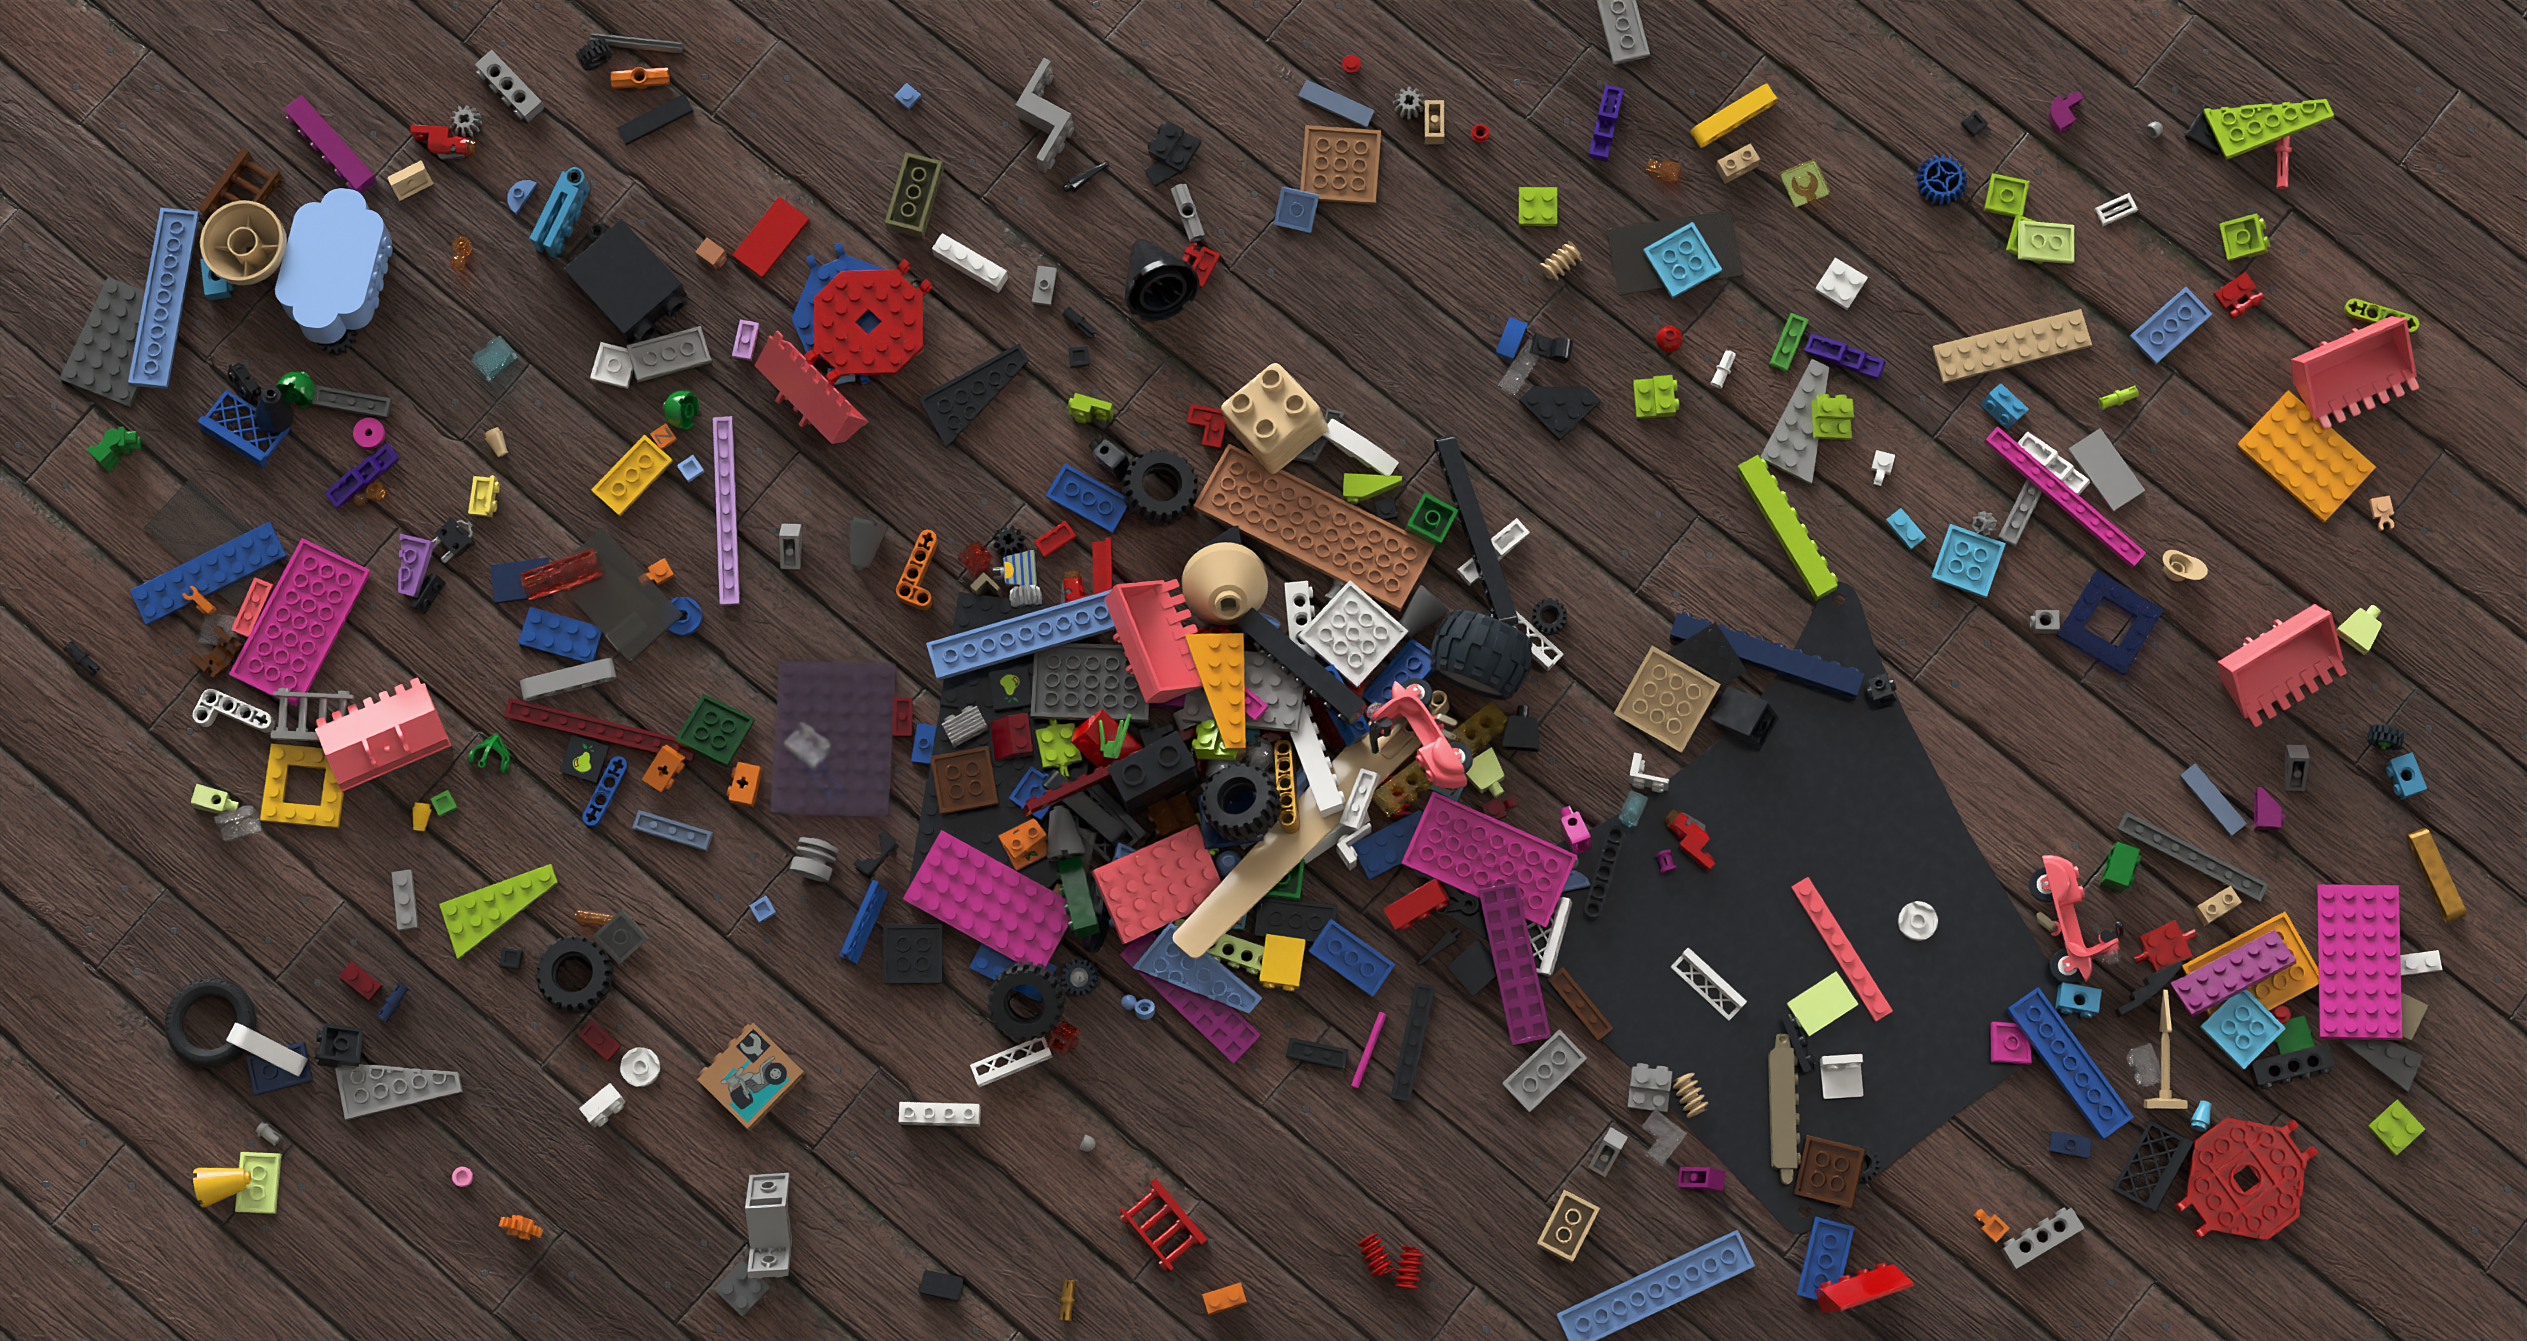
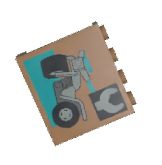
(750, 1076)

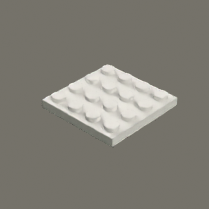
(1353, 634)

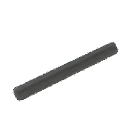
(639, 43)

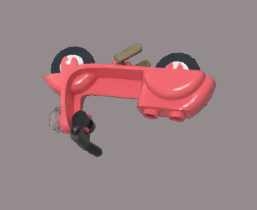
(1443, 761)
(2059, 884)

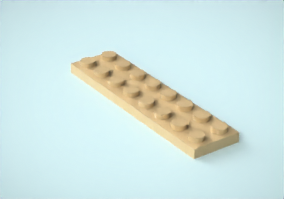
(2012, 346)

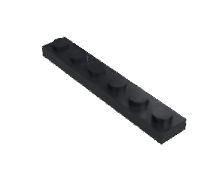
(1412, 1042)

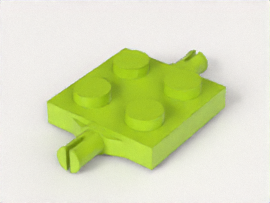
(1056, 746)

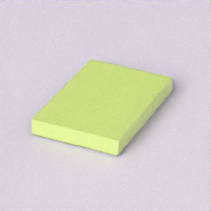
(2045, 242)
(1822, 1004)
(263, 1191)

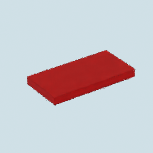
(770, 237)

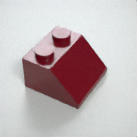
(1012, 737)

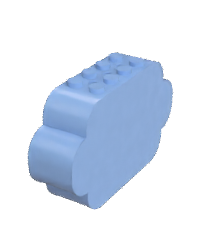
(334, 266)

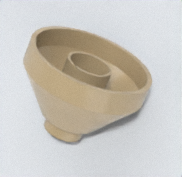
(243, 242)
(1224, 583)

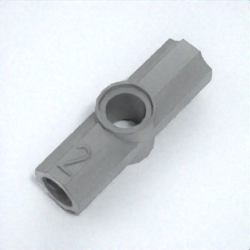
(1184, 202)

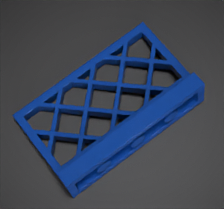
(231, 438)
(864, 923)

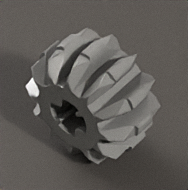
(1414, 97)
(465, 115)
(1025, 595)

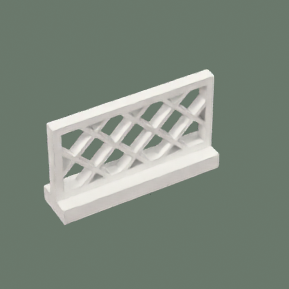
(1555, 937)

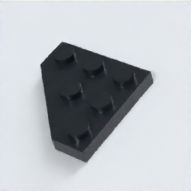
(1559, 407)

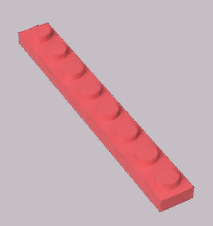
(1841, 949)

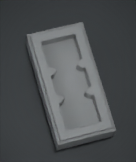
(1044, 285)

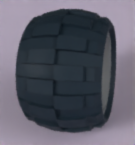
(1481, 654)

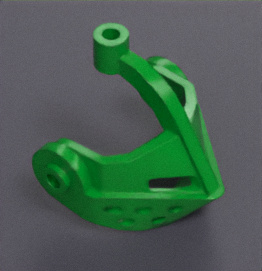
(492, 742)

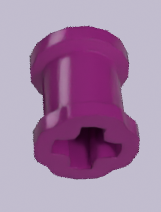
(1670, 864)

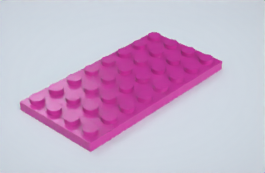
(300, 621)
(1482, 852)
(989, 901)
(2359, 962)

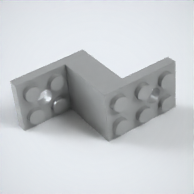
(1045, 115)
(768, 1225)

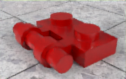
(1204, 262)
(2236, 290)

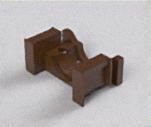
(221, 655)

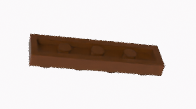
(1580, 1004)

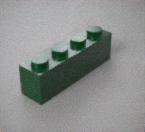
(1078, 897)

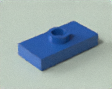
(923, 744)

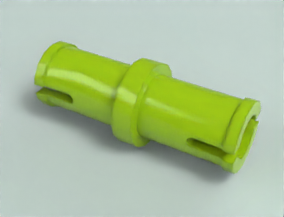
(2118, 397)

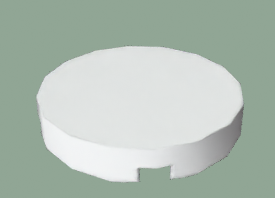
(1917, 921)
(640, 1067)

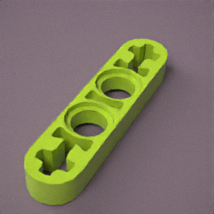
(2381, 311)

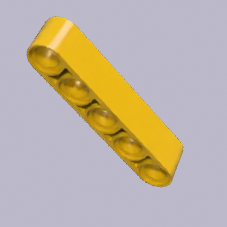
(1733, 115)

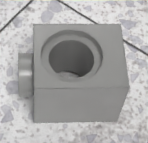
(2052, 617)

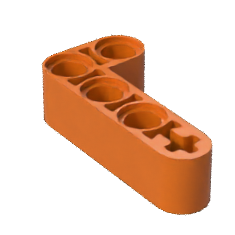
(919, 567)

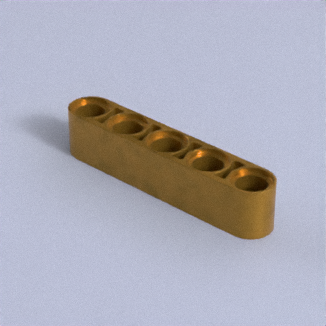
(1284, 778)
(2436, 875)

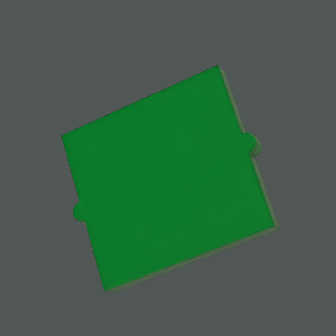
(2295, 1036)

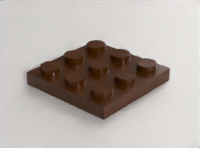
(964, 780)
(1830, 1171)

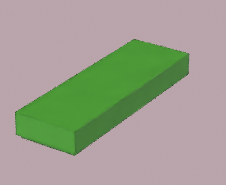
(1788, 342)

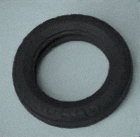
(185, 999)

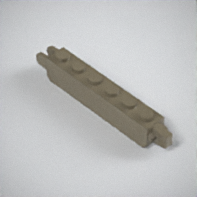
(1782, 1108)

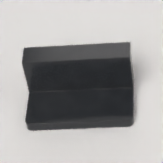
(941, 1285)

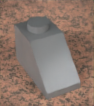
(790, 546)
(1607, 1152)

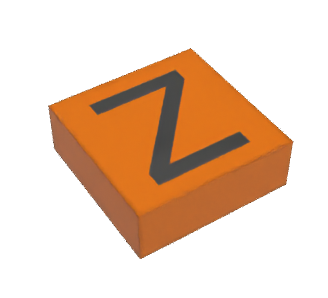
(663, 436)

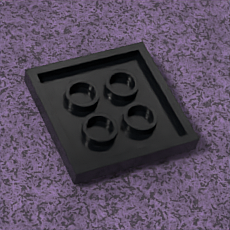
(1710, 655)
(912, 953)

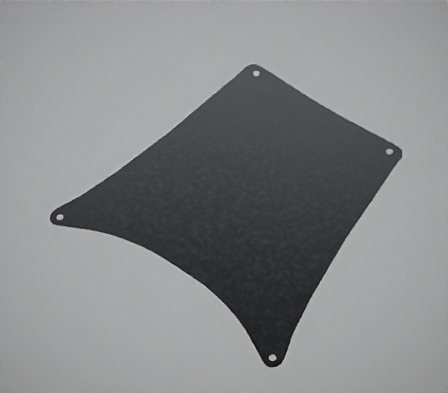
(1865, 817)

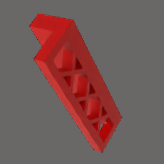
(1102, 566)

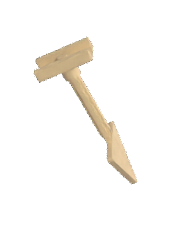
(2165, 1094)

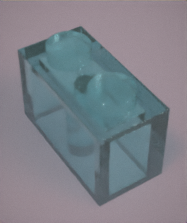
(493, 358)
(1633, 808)

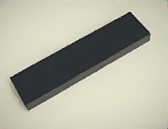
(655, 119)

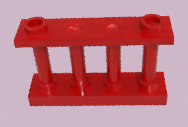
(1168, 1207)

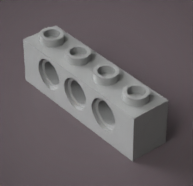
(492, 63)
(2071, 1226)

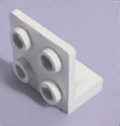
(1640, 780)
(1344, 846)
(1841, 1076)
(602, 1106)

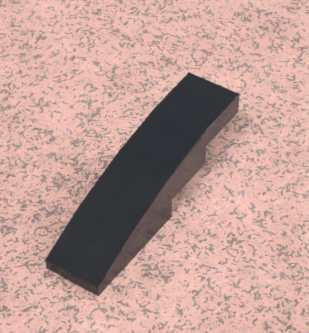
(2153, 984)

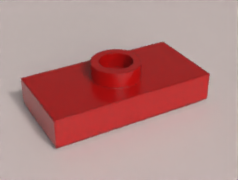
(1054, 539)

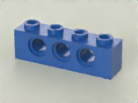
(1350, 734)

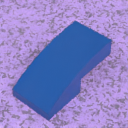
(1511, 338)

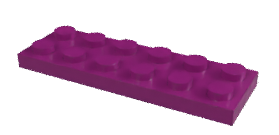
(2233, 973)

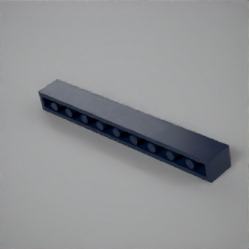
(1778, 658)

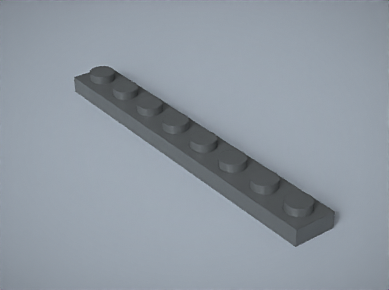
(2192, 857)

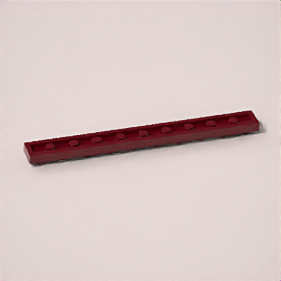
(592, 728)
(1083, 782)

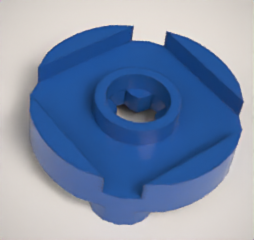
(693, 620)

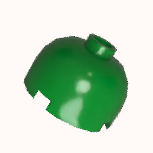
(297, 388)
(680, 409)

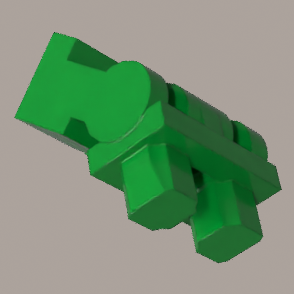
(113, 445)

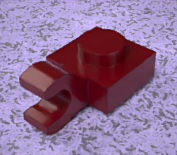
(1497, 809)

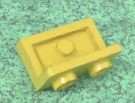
(483, 496)

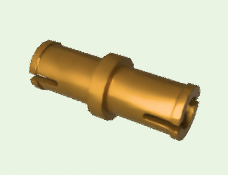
(1067, 1300)

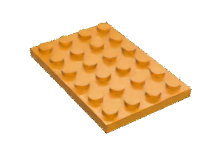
(2305, 458)
(2280, 986)

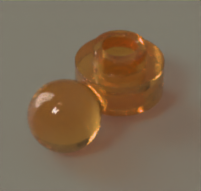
(458, 261)
(374, 491)

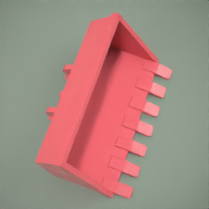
(2356, 369)
(808, 391)
(1154, 638)
(2282, 663)
(382, 735)

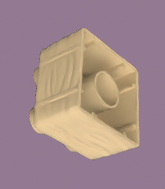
(1274, 418)

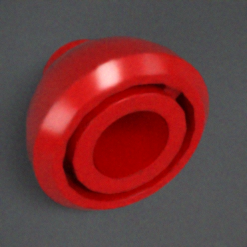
(1669, 339)

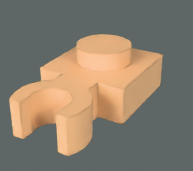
(2382, 509)

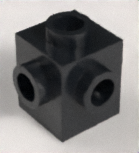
(1882, 689)

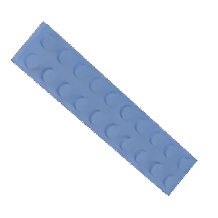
(164, 298)
(1020, 636)
(1656, 1289)

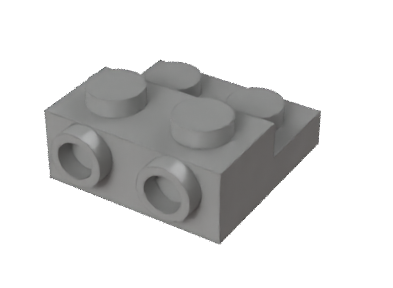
(1649, 1088)

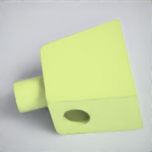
(2361, 629)
(1486, 773)
(205, 796)

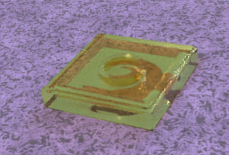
(1805, 183)

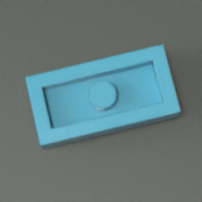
(1905, 529)

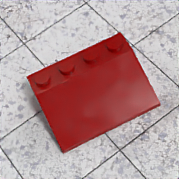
(1861, 1288)

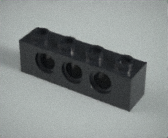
(2260, 1069)

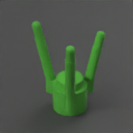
(1113, 748)

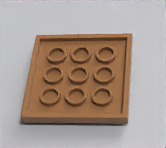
(1341, 164)

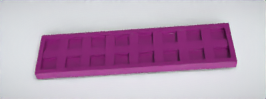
(1514, 963)
(1212, 1018)

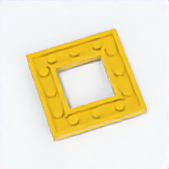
(275, 787)

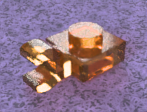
(1667, 170)

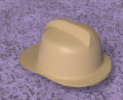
(2181, 566)

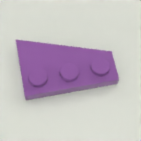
(415, 557)

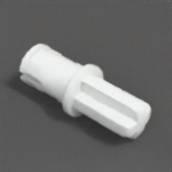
(1723, 369)

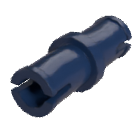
(392, 1002)

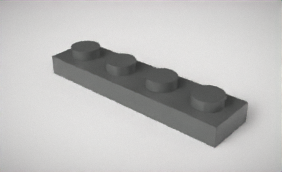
(352, 402)

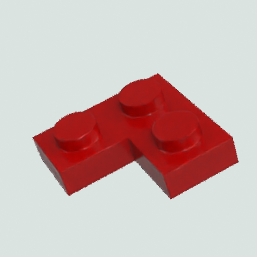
(1213, 422)

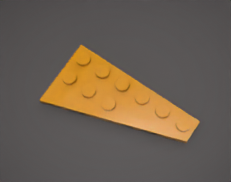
(1221, 672)

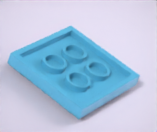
(1682, 260)
(1968, 561)
(2242, 1028)

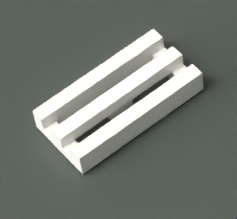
(2123, 214)

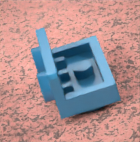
(2004, 406)

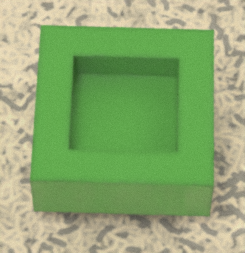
(444, 803)

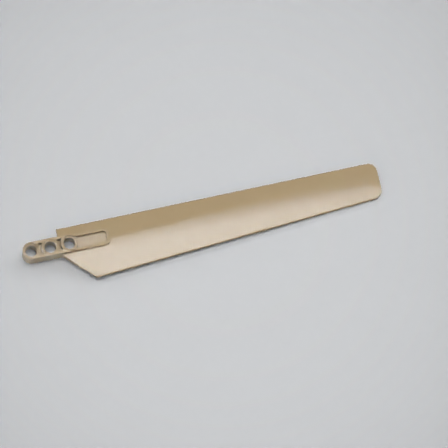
(1283, 851)

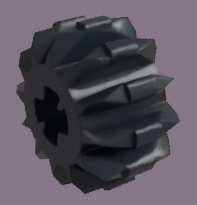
(1005, 535)

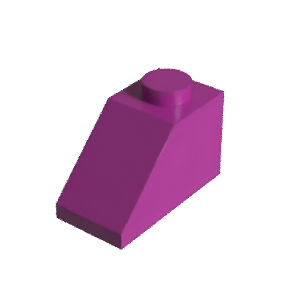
(2266, 811)
(1701, 1178)

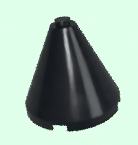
(1158, 282)

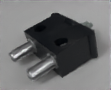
(455, 537)

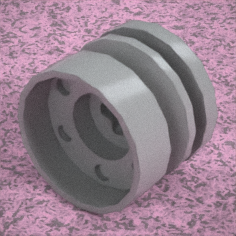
(814, 858)

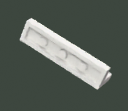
(1538, 655)
(1713, 978)
(1015, 1066)

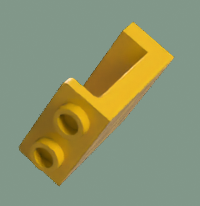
(1282, 962)

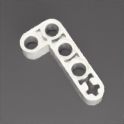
(235, 713)
(267, 1049)

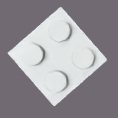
(1841, 283)
(612, 366)

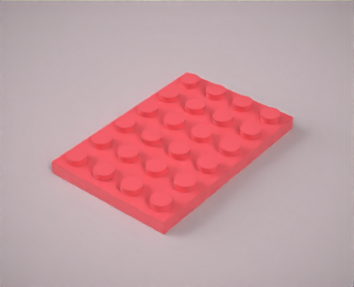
(1157, 883)

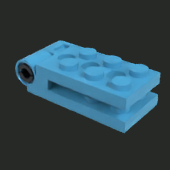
(560, 212)

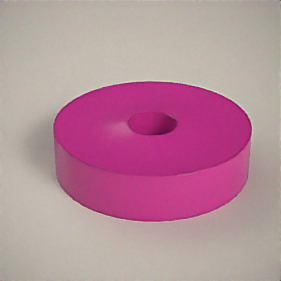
(373, 440)

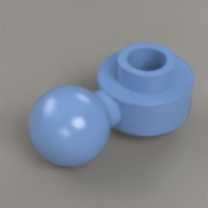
(1143, 1009)

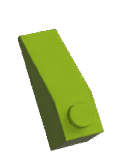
(1364, 486)

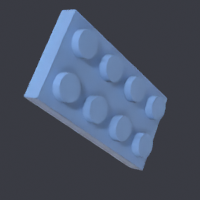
(2170, 325)

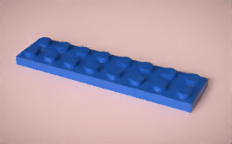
(208, 572)
(2069, 1063)

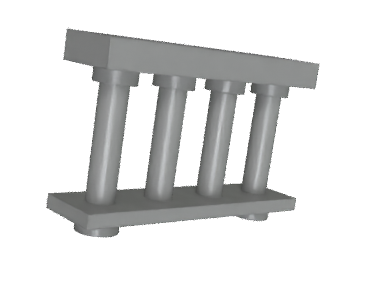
(301, 732)

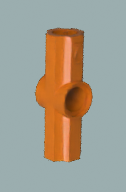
(628, 78)

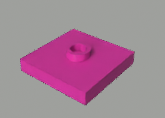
(2009, 1044)

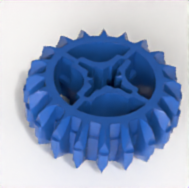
(1927, 185)

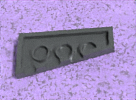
(2389, 1058)

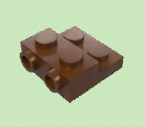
(1172, 816)

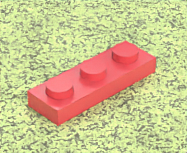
(252, 607)

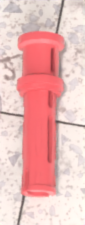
(2282, 150)

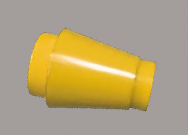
(421, 814)

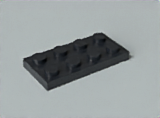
(1292, 918)

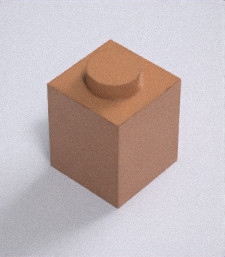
(711, 254)

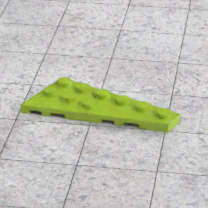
(2257, 125)
(488, 909)

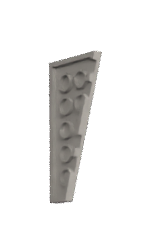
(1792, 442)
(382, 1088)

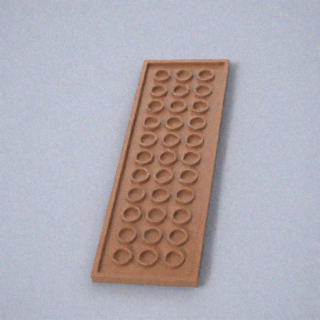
(1314, 527)

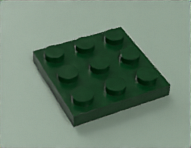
(714, 730)

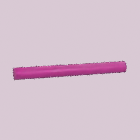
(1368, 1050)

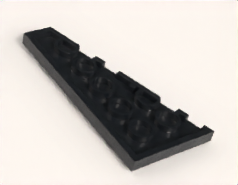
(966, 396)

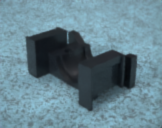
(869, 866)

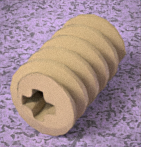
(1560, 261)
(1690, 1095)

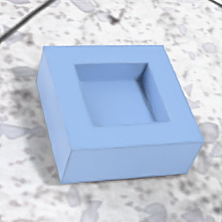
(690, 468)

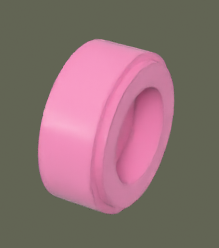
(462, 1177)

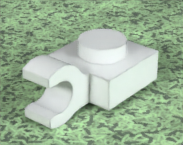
(1882, 465)

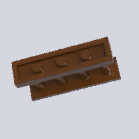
(232, 176)

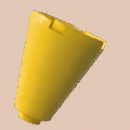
(219, 1183)

